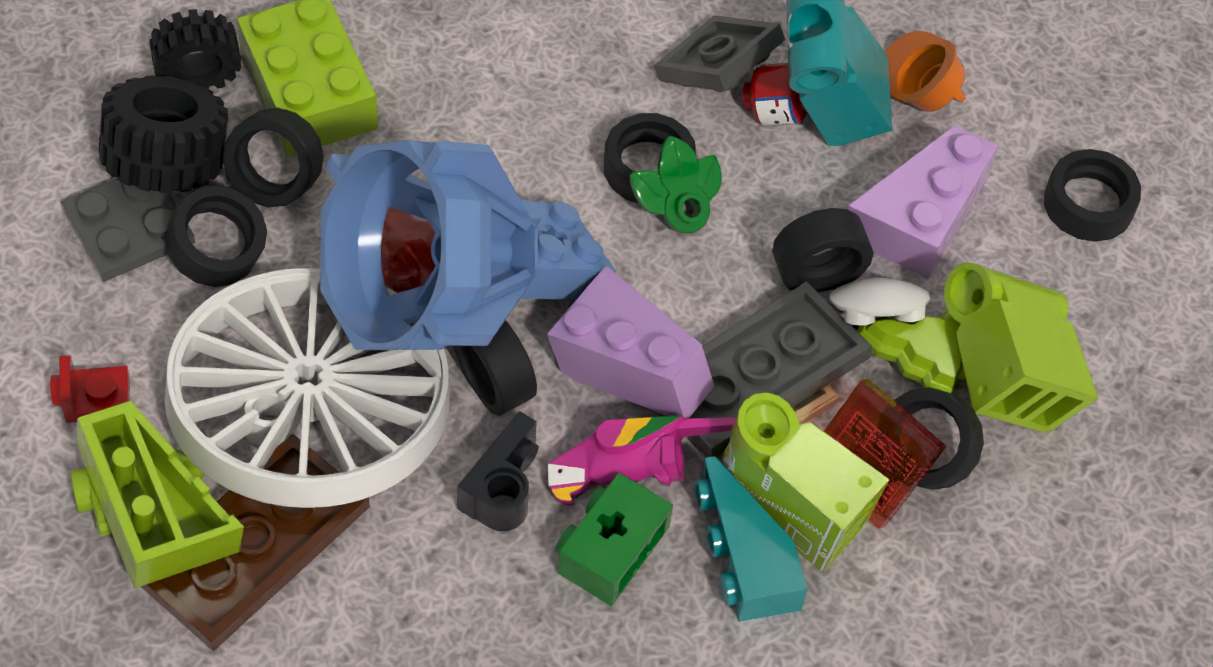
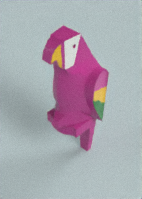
(629, 447)

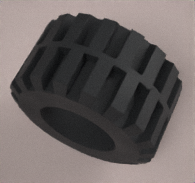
(162, 133)

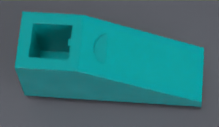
(763, 561)

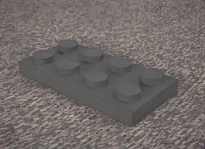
(780, 350)

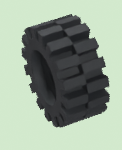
(196, 33)

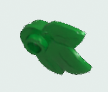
(675, 181)

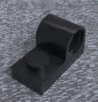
(499, 474)

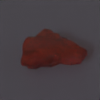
(406, 251)

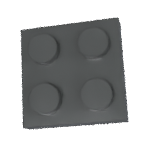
(720, 53)
(121, 226)

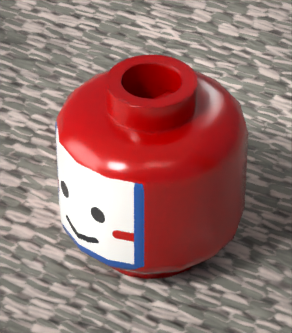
(772, 97)

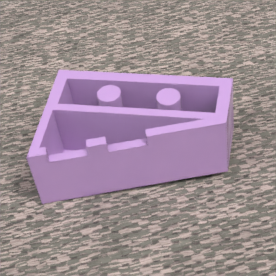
(925, 200)
(630, 349)

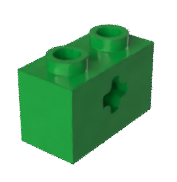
(609, 565)

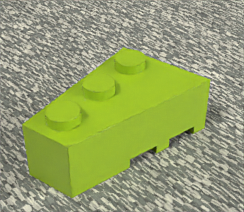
(150, 499)

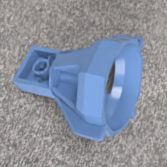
(484, 249)

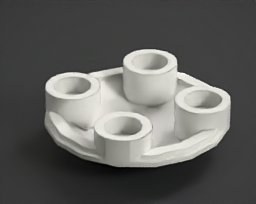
(880, 297)

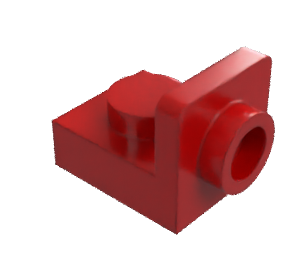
(88, 390)

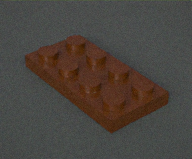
(273, 550)

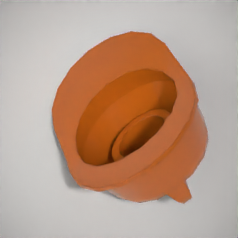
(925, 71)

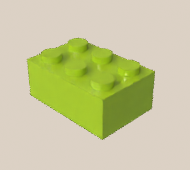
(310, 68)

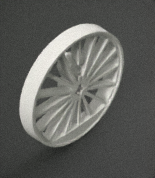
(297, 391)

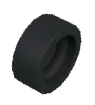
(632, 130)
(245, 177)
(224, 202)
(1082, 222)
(815, 233)
(499, 372)
(970, 433)

